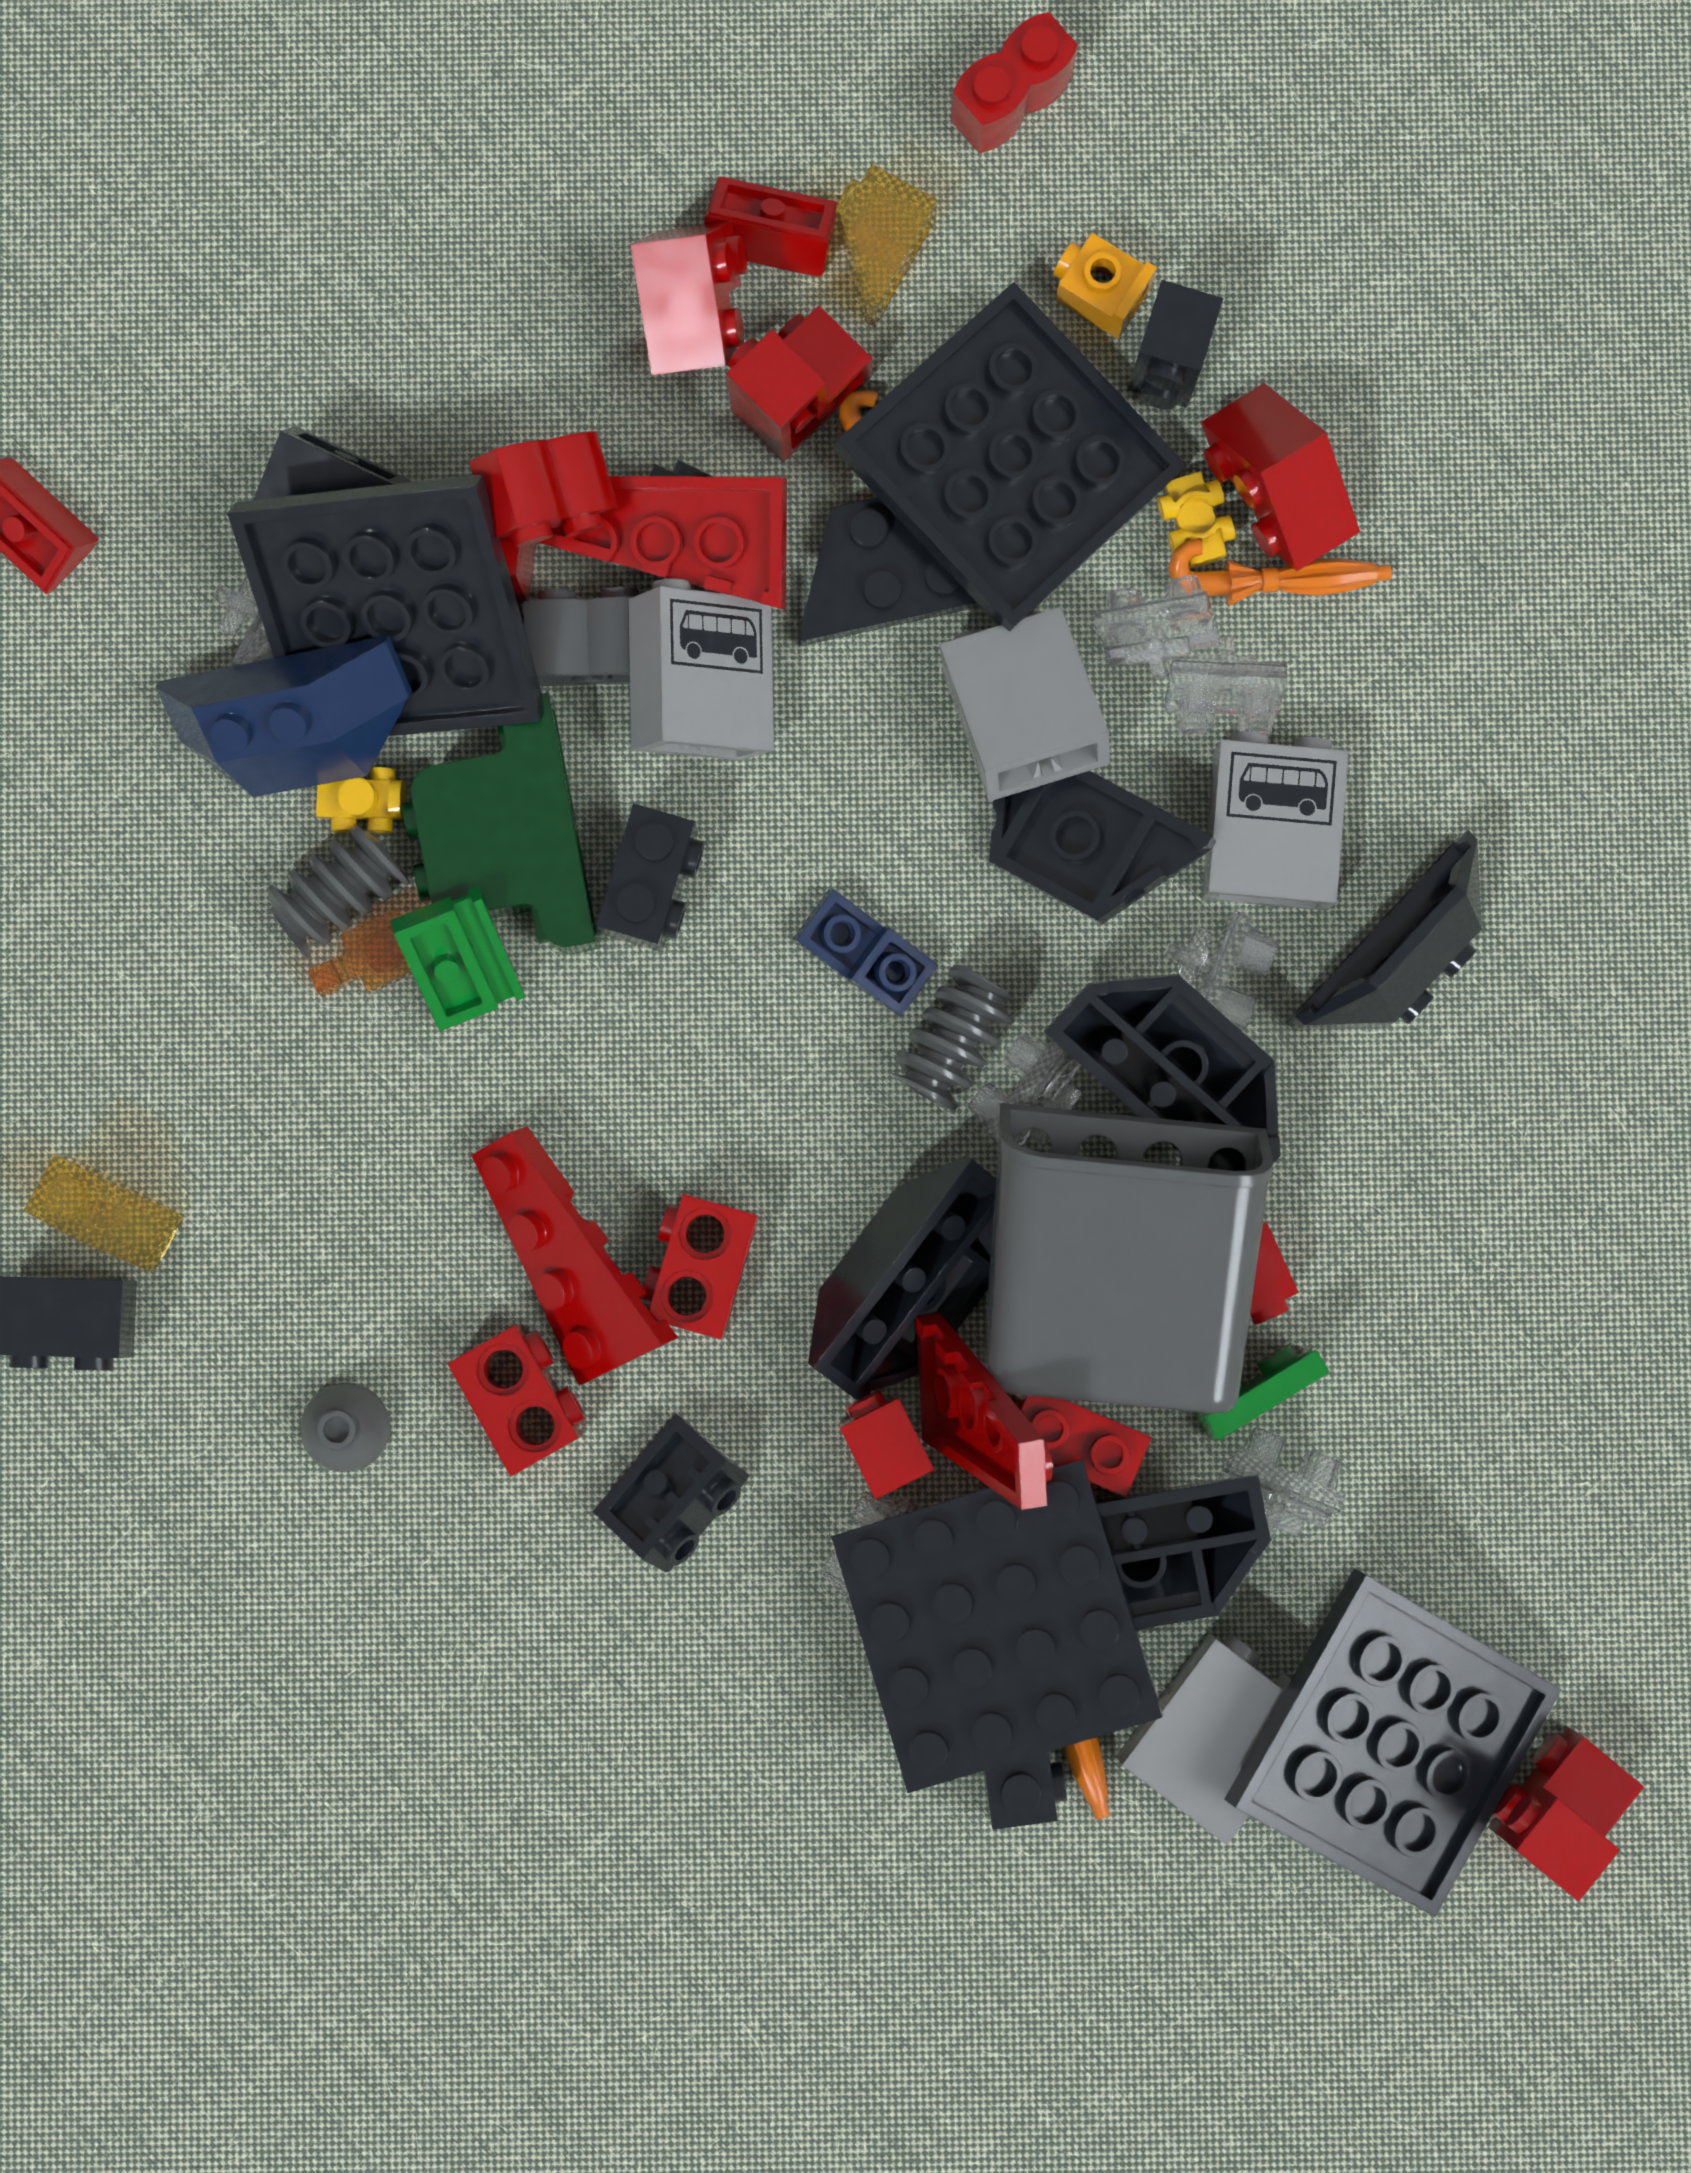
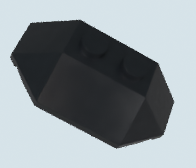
(1405, 950)
(1171, 1056)
(913, 1259)
(1185, 1546)

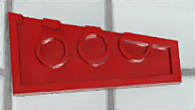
(696, 529)
(580, 1288)
(975, 1419)

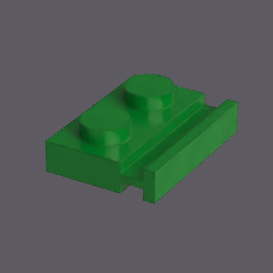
(457, 958)
(1281, 1377)

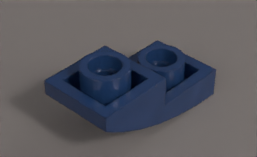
(865, 952)

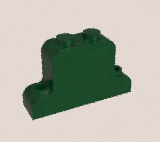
(509, 831)

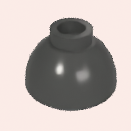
(345, 1427)

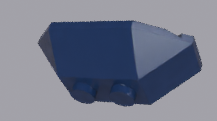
(292, 715)

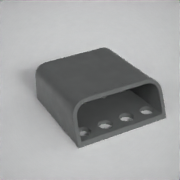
(1123, 1269)

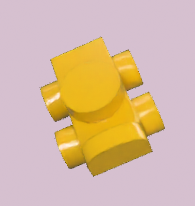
(1191, 505)
(358, 798)

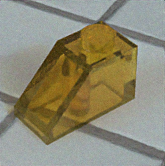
(882, 234)
(103, 1212)

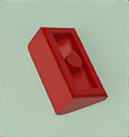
(776, 224)
(38, 529)

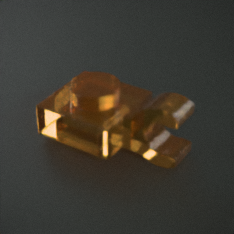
(370, 956)

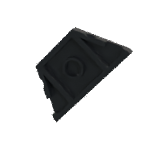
(874, 577)
(1091, 843)

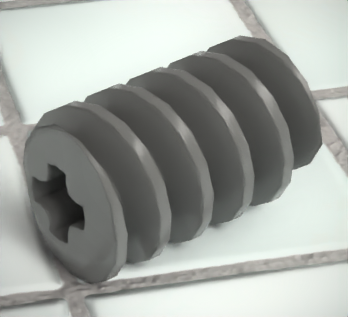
(334, 889)
(953, 1037)

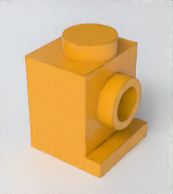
(1108, 303)

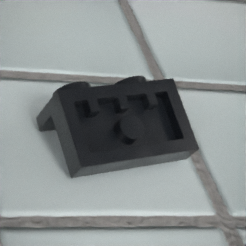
(671, 1495)

